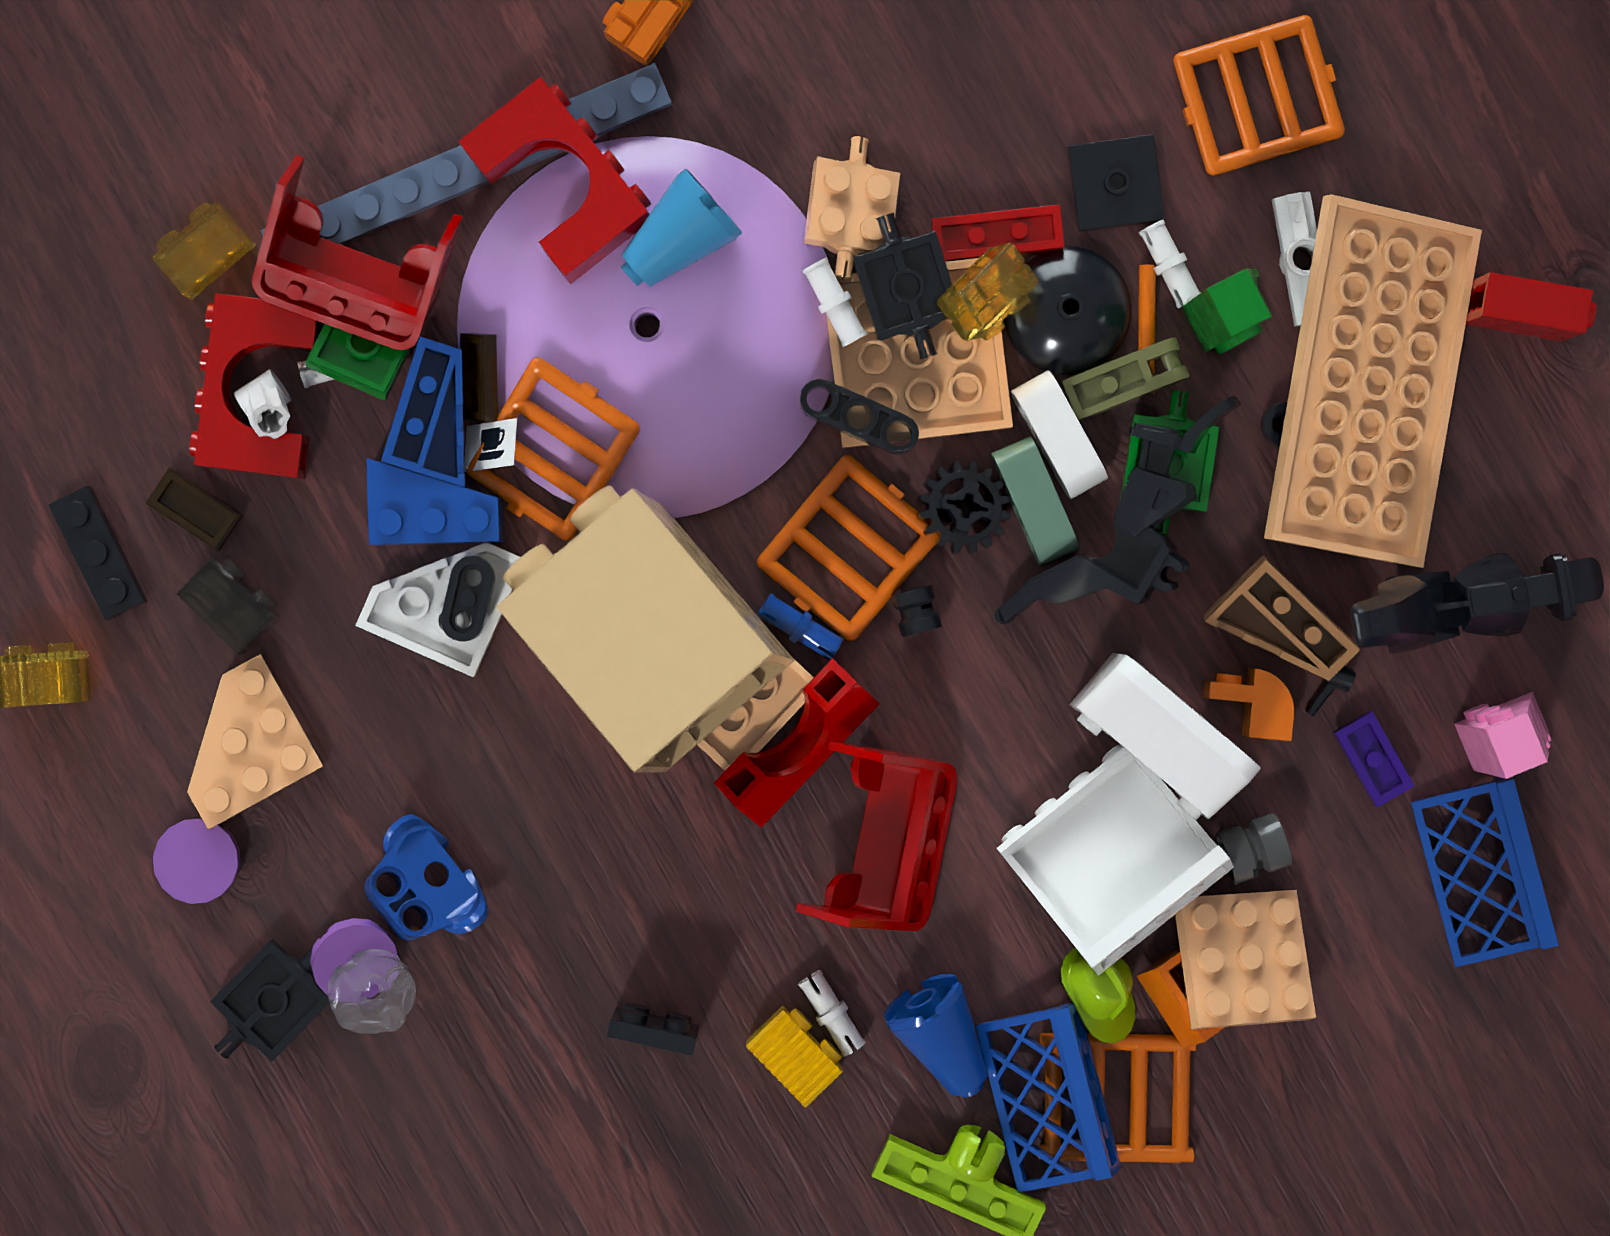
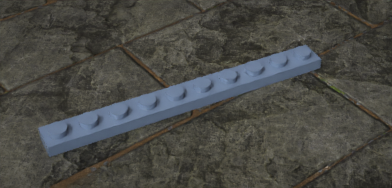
(456, 174)

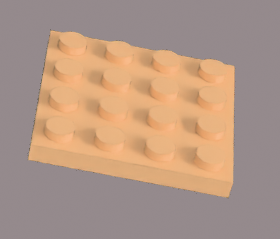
(944, 394)

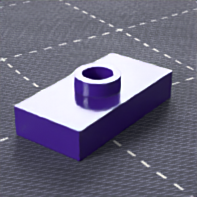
(1373, 759)

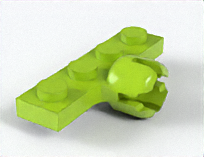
(961, 1181)

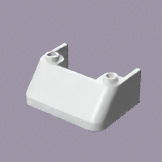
(1164, 735)

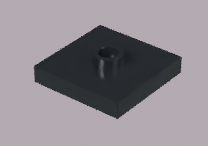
(1115, 183)

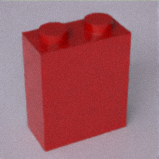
(1530, 307)

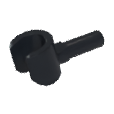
(1342, 680)

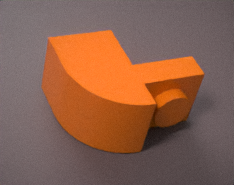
(1266, 699)

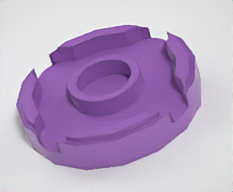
(196, 861)
(342, 942)

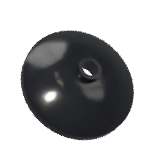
(1077, 341)

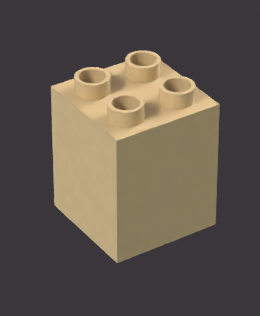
(641, 629)

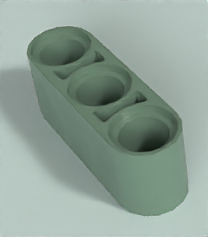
(1035, 501)

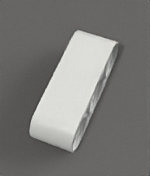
(1059, 434)

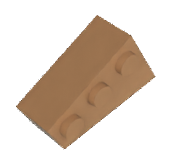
(1280, 618)

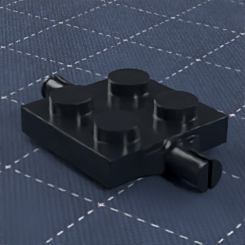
(903, 285)
(269, 1001)

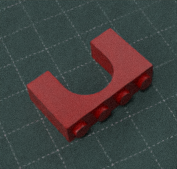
(540, 122)
(223, 439)

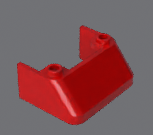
(343, 284)
(897, 842)

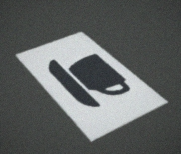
(498, 441)

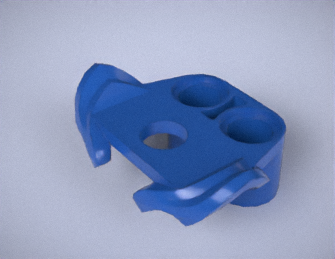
(409, 848)

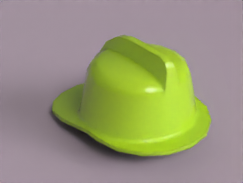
(1101, 1000)

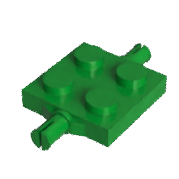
(1185, 466)

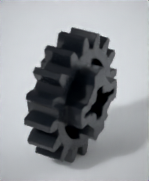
(967, 489)

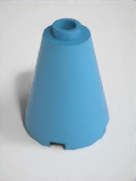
(678, 232)

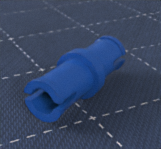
(800, 627)

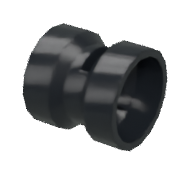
(916, 611)

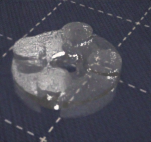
(378, 1014)

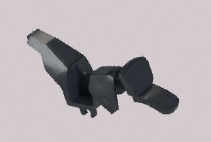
(1141, 550)
(1484, 599)

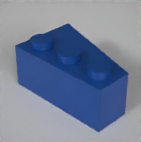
(429, 415)
(425, 510)

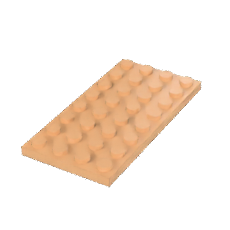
(1372, 382)

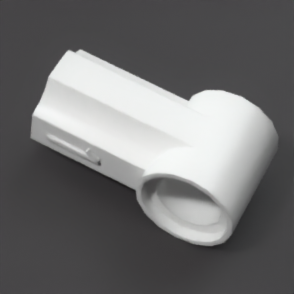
(265, 404)

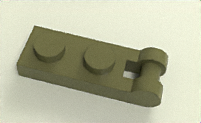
(1124, 379)

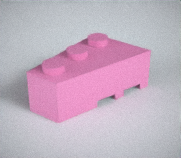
(1505, 737)

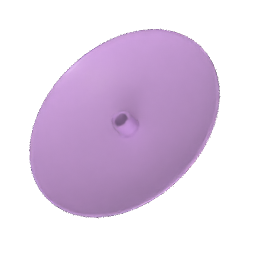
(731, 345)

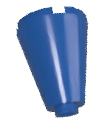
(940, 1033)

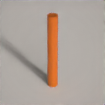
(1147, 309)

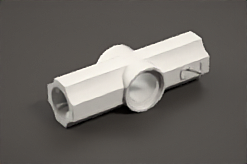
(1295, 230)

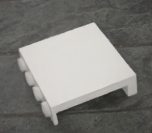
(1113, 857)

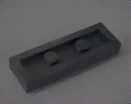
(97, 553)

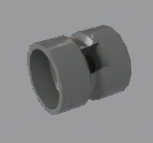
(1255, 847)

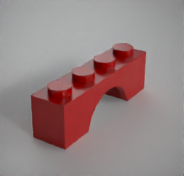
(767, 779)

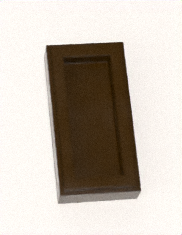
(479, 376)
(194, 509)

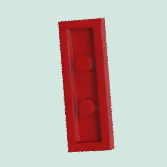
(973, 234)

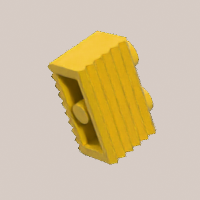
(795, 1055)

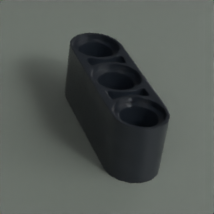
(844, 400)

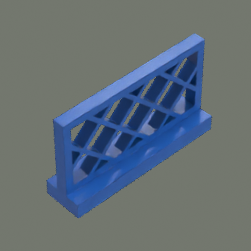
(1520, 860)
(1083, 1088)

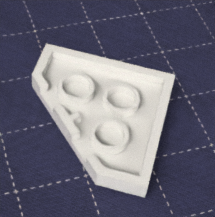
(411, 609)

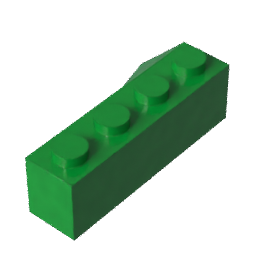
(1228, 312)

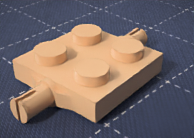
(846, 203)

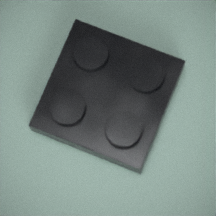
(638, 1026)

